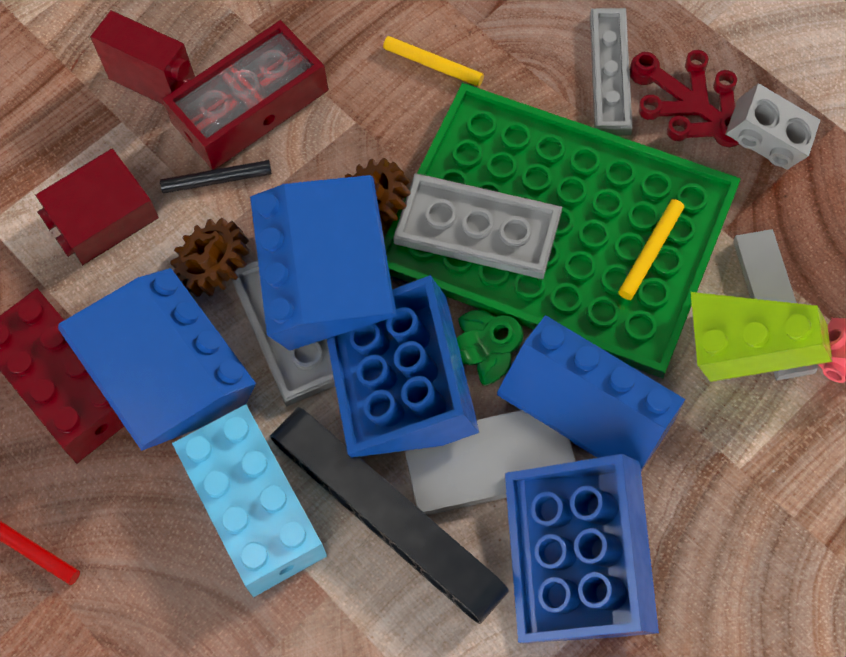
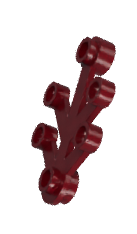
(690, 101)

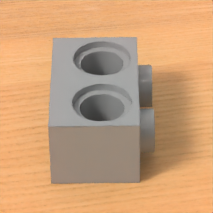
(773, 127)

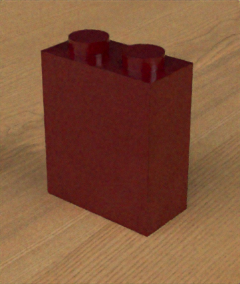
(141, 57)
(95, 207)

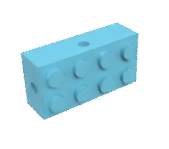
(249, 500)

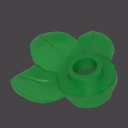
(482, 348)

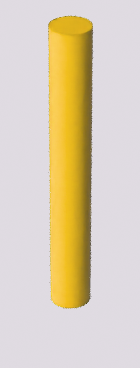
(433, 61)
(651, 249)

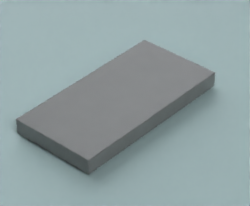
(478, 225)
(296, 372)
(475, 466)

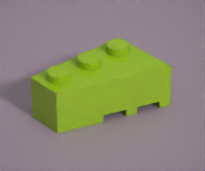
(756, 335)

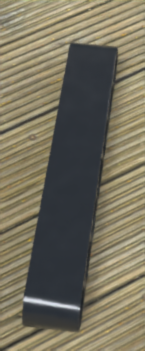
(390, 515)

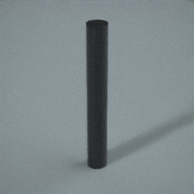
(215, 176)

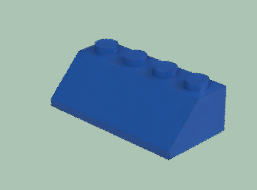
(589, 394)

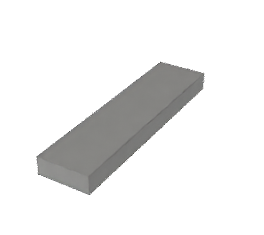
(610, 71)
(767, 279)

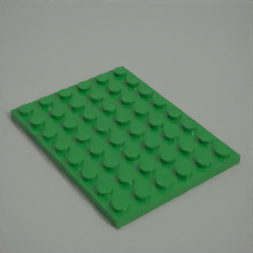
(610, 206)

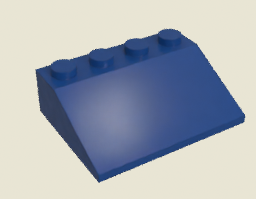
(321, 259)
(157, 359)
(403, 377)
(580, 551)

